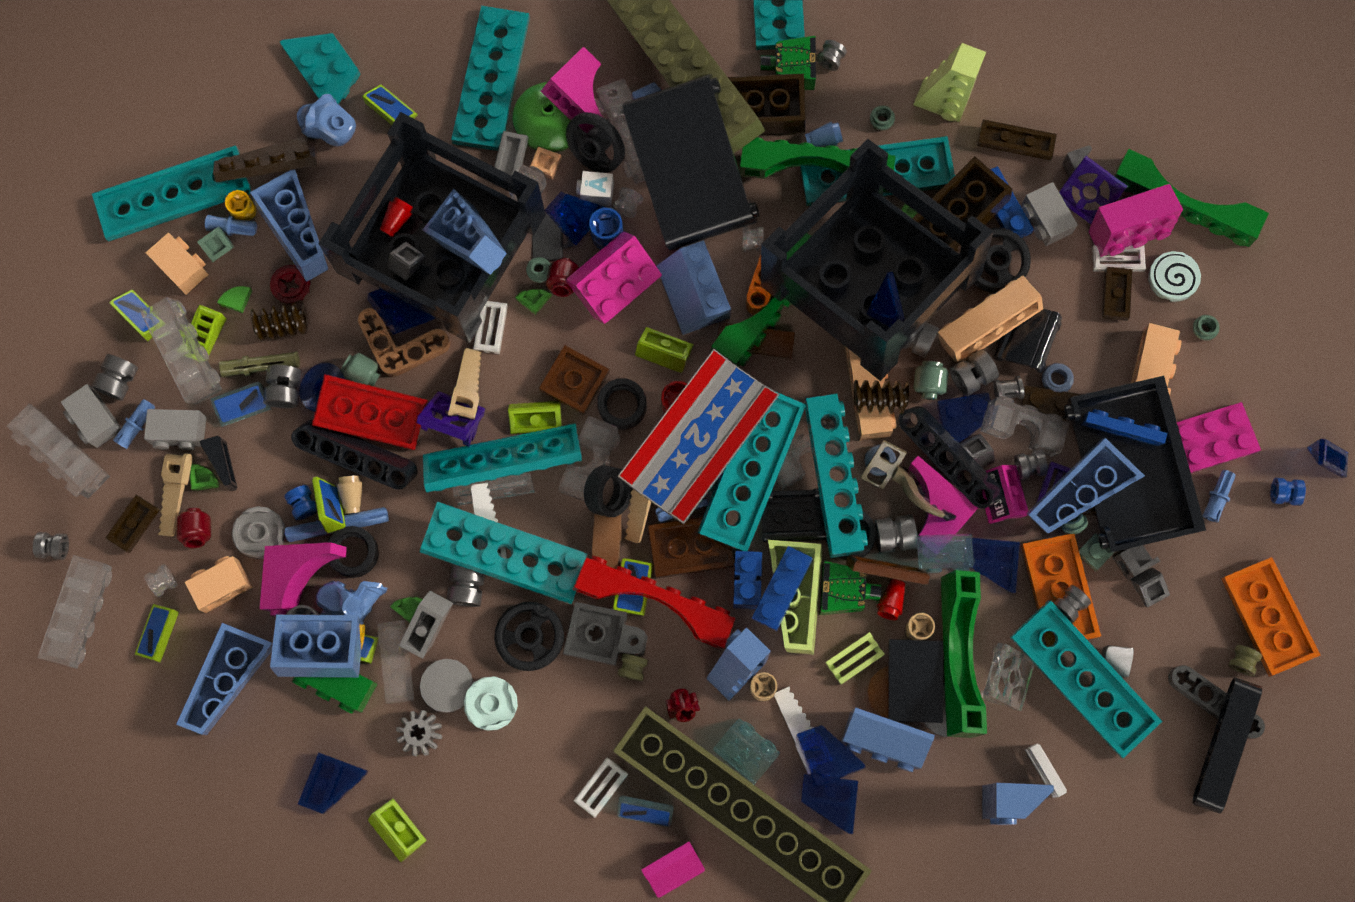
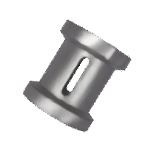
(1009, 388)

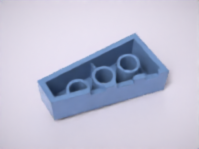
(288, 216)
(464, 232)
(1085, 485)
(738, 663)
(224, 674)

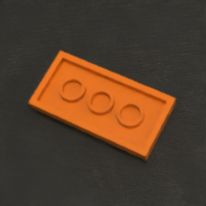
(1052, 568)
(1270, 616)

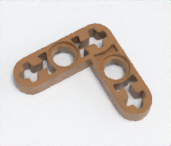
(392, 352)

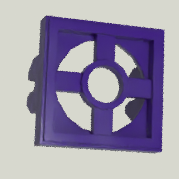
(1089, 166)
(441, 403)

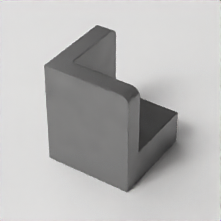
(1134, 561)

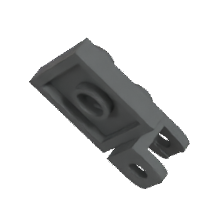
(615, 636)

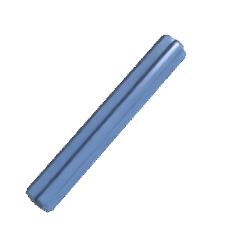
(316, 529)

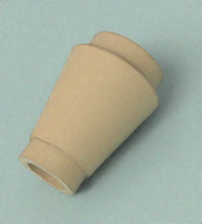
(350, 493)

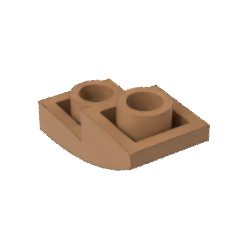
(607, 539)

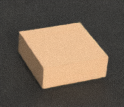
(546, 161)

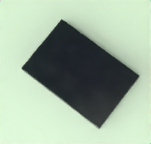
(915, 681)

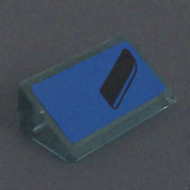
(240, 404)
(645, 811)

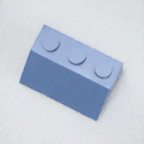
(694, 288)
(316, 646)
(886, 739)
(1011, 801)

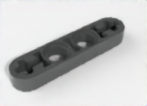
(1214, 705)

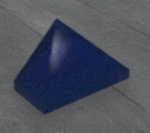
(886, 303)
(1330, 457)

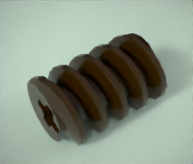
(280, 322)
(880, 396)

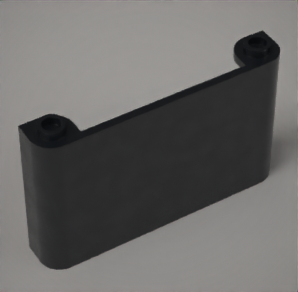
(689, 162)
(1162, 501)

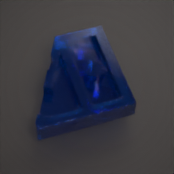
(963, 414)
(997, 561)
(827, 756)
(329, 783)
(832, 800)

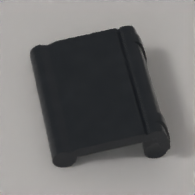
(1030, 341)
(793, 516)

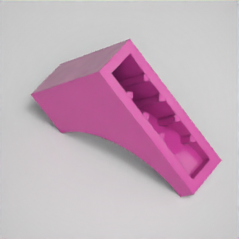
(573, 87)
(945, 497)
(288, 571)

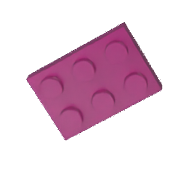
(1217, 437)

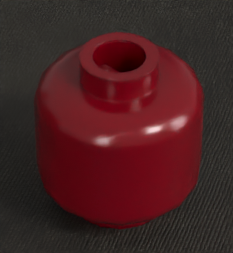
(557, 274)
(193, 528)

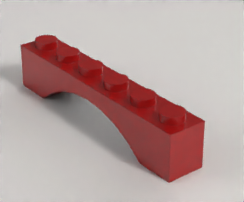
(705, 623)

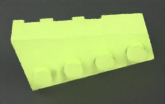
(951, 85)
(801, 617)

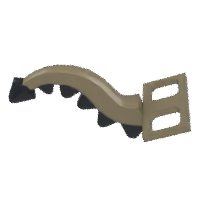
(902, 476)

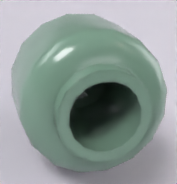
(360, 369)
(931, 380)

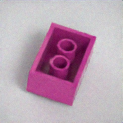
(1135, 220)
(614, 277)

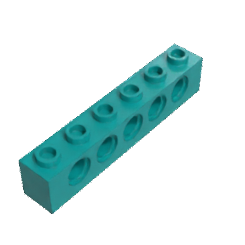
(833, 409)

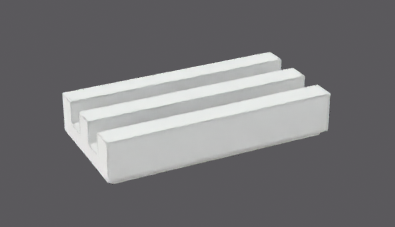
(1120, 258)
(499, 334)
(615, 768)
(1045, 769)

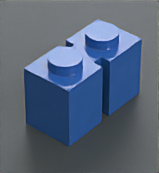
(747, 589)

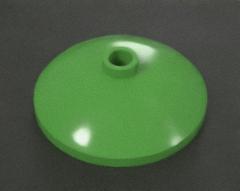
(541, 127)

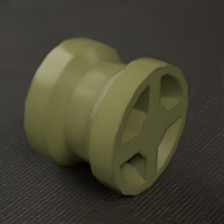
(1245, 660)
(632, 667)

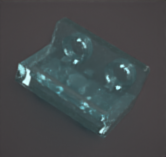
(945, 552)
(746, 750)

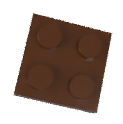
(574, 379)

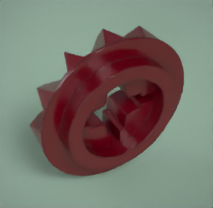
(287, 274)

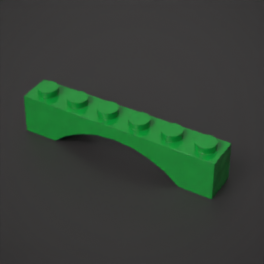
(765, 158)
(1238, 221)
(740, 338)
(963, 699)

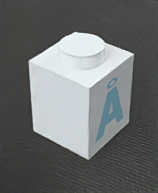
(596, 187)

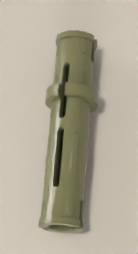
(232, 367)

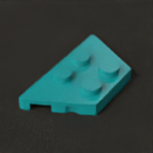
(323, 64)

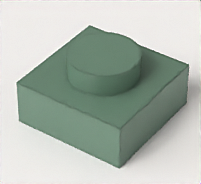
(215, 244)
(1093, 554)

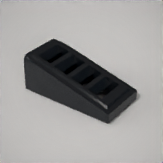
(218, 454)

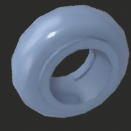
(1058, 368)
(888, 452)

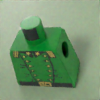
(793, 57)
(845, 590)

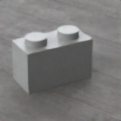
(1049, 214)
(91, 416)
(175, 428)
(426, 624)

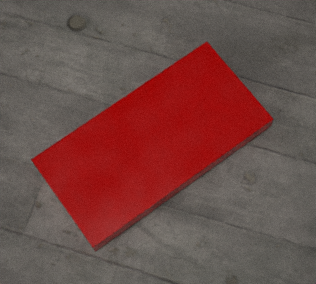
(369, 412)

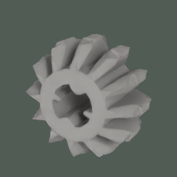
(414, 742)

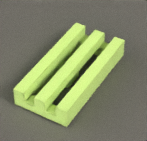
(873, 646)

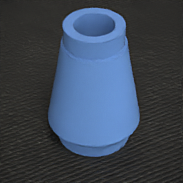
(825, 135)

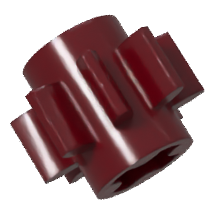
(682, 705)

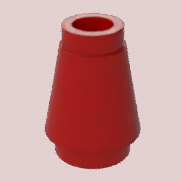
(395, 216)
(891, 602)

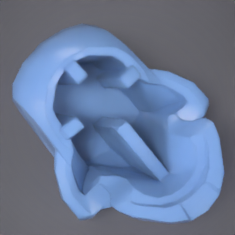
(326, 121)
(338, 600)

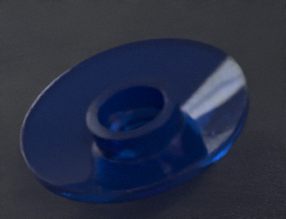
(312, 383)

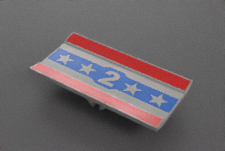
(698, 436)

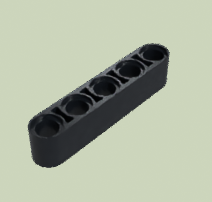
(365, 451)
(961, 459)
(1227, 745)

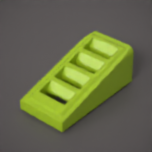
(215, 327)

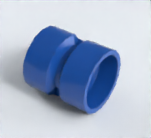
(605, 223)

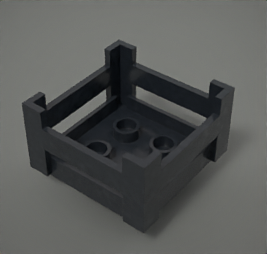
(853, 251)
(443, 282)

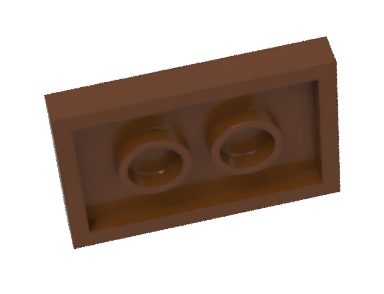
(681, 550)

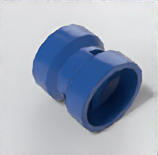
(1287, 491)
(301, 502)

